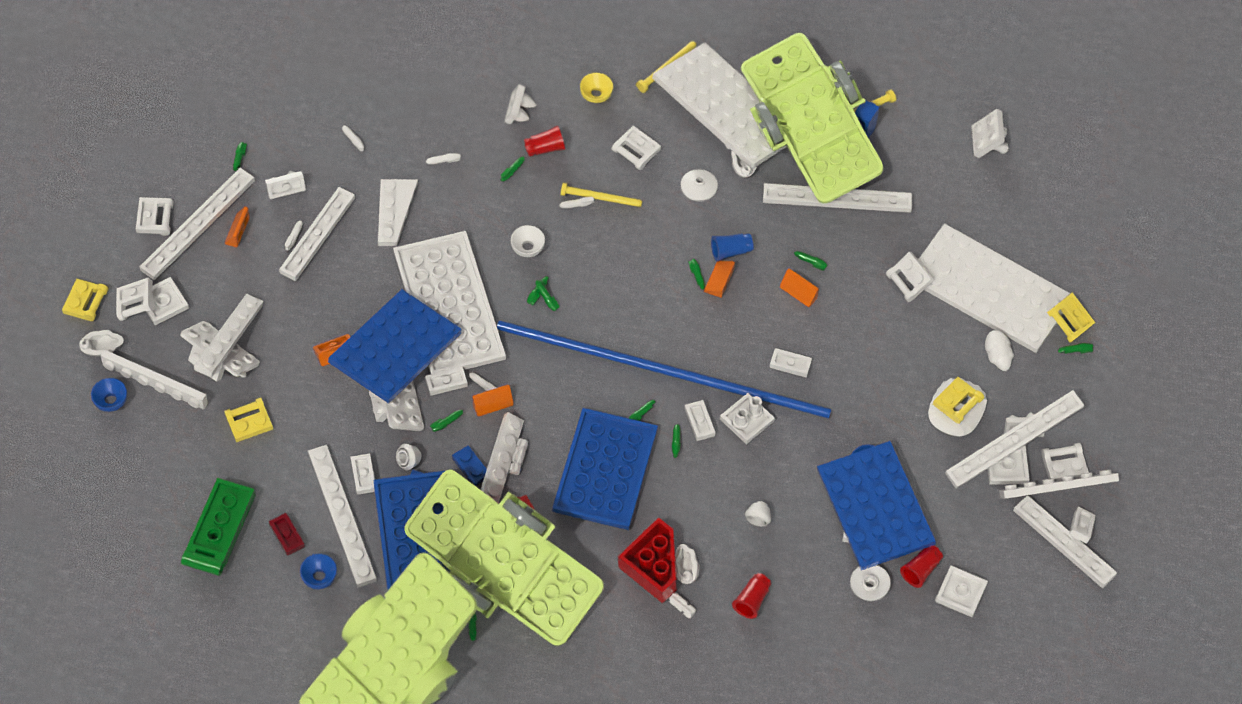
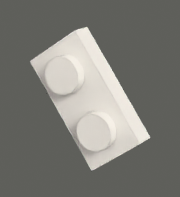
(790, 362)
(446, 381)
(699, 420)
(363, 473)
(1082, 525)

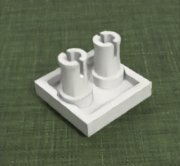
(989, 134)
(747, 418)

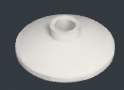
(699, 191)
(874, 575)

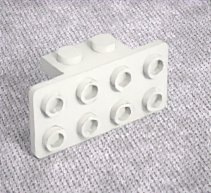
(236, 362)
(401, 412)

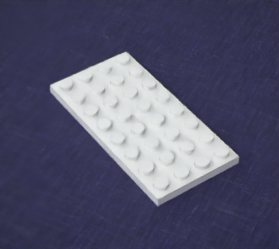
(718, 99)
(447, 280)
(991, 287)

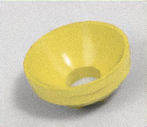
(598, 82)

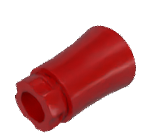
(545, 142)
(921, 566)
(752, 596)

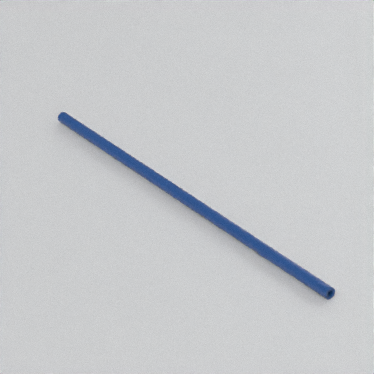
(663, 369)

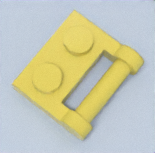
(79, 298)
(1074, 313)
(953, 396)
(250, 425)

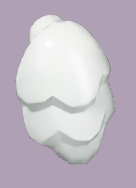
(741, 167)
(98, 341)
(999, 349)
(686, 564)

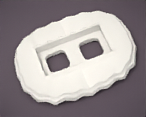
(947, 425)

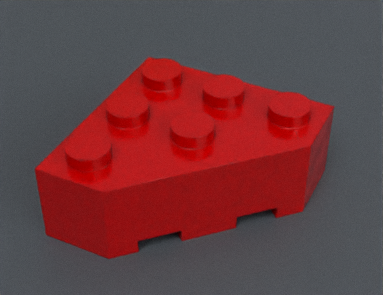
(652, 560)

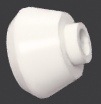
(408, 456)
(758, 514)

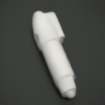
(354, 139)
(450, 157)
(577, 203)
(293, 236)
(480, 381)

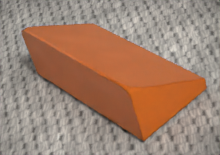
(238, 227)
(719, 278)
(799, 288)
(326, 349)
(492, 400)

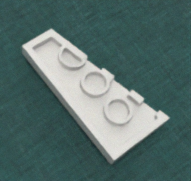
(394, 207)

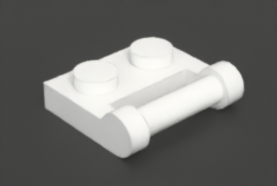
(639, 143)
(148, 214)
(915, 274)
(134, 293)
(1064, 467)

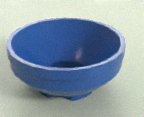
(109, 387)
(318, 563)

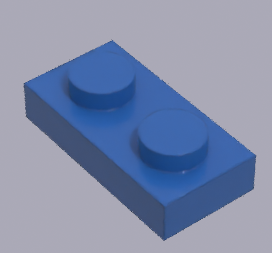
(470, 465)

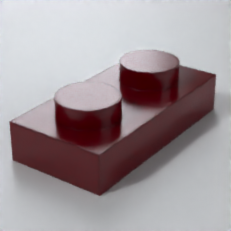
(286, 534)

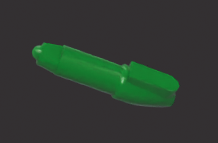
(240, 151)
(509, 172)
(816, 262)
(695, 268)
(535, 294)
(549, 300)
(1081, 347)
(637, 415)
(442, 423)
(676, 440)
(472, 627)

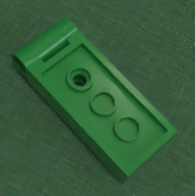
(222, 520)

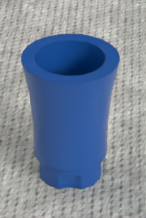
(731, 245)

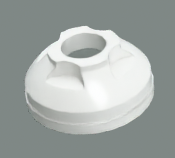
(524, 235)

